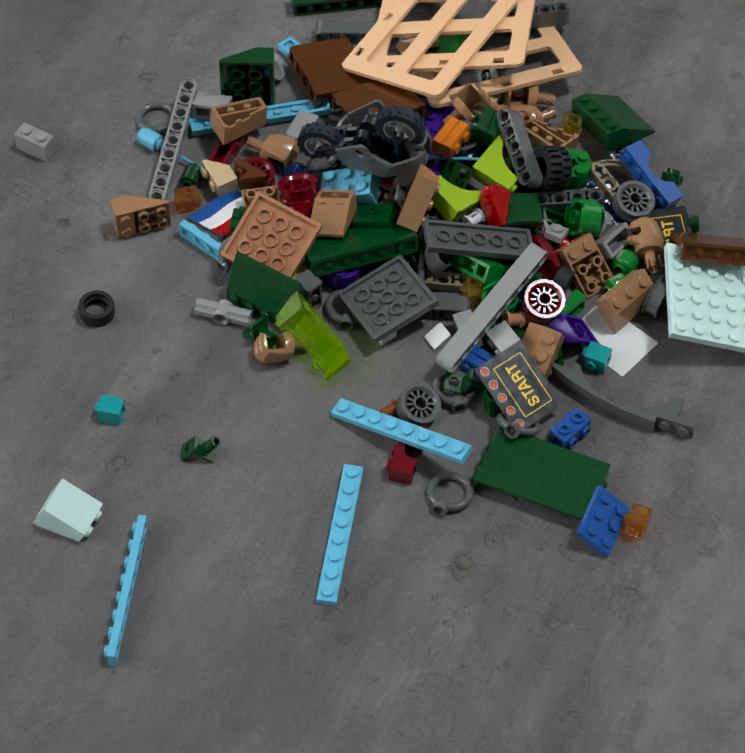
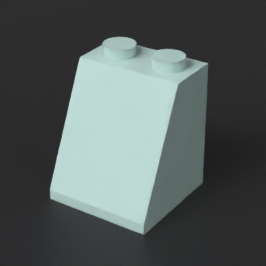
(69, 512)

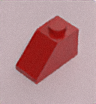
(495, 204)

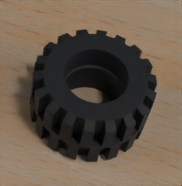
(554, 166)

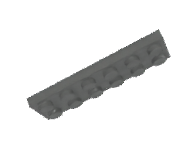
(475, 239)

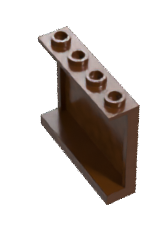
(321, 69)
(390, 95)
(709, 248)

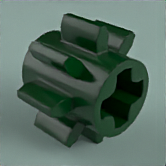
(672, 176)

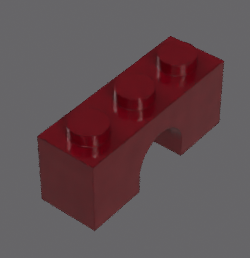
(402, 467)

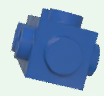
(570, 429)

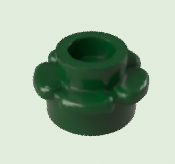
(694, 222)

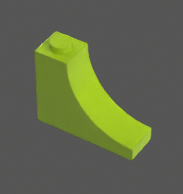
(492, 168)
(454, 201)

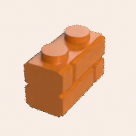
(450, 138)

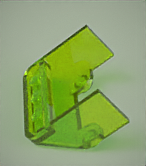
(314, 335)

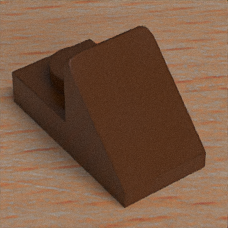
(249, 175)

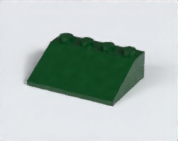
(249, 75)
(610, 120)
(259, 287)

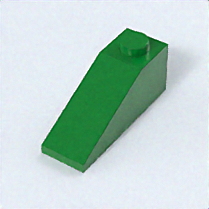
(478, 267)

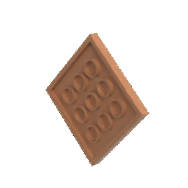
(273, 235)

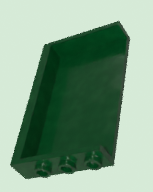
(360, 247)
(541, 473)

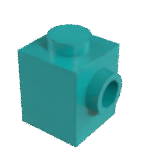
(596, 357)
(110, 409)

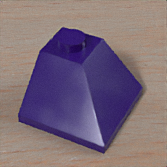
(574, 330)

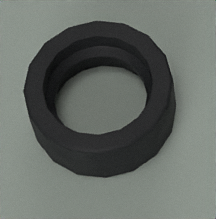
(564, 278)
(96, 297)

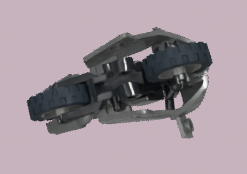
(377, 143)

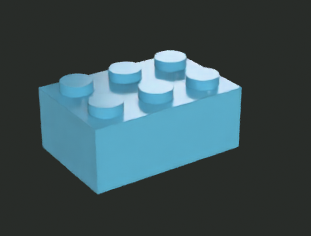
(364, 184)

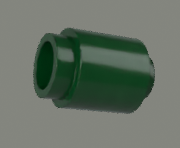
(190, 175)

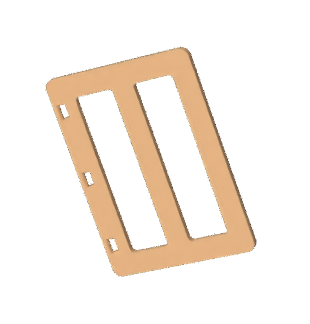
(549, 40)
(513, 58)
(398, 73)

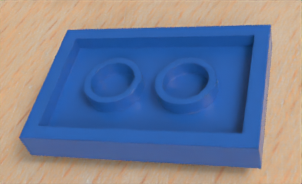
(602, 521)

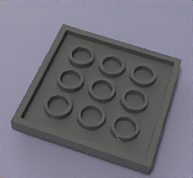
(388, 298)

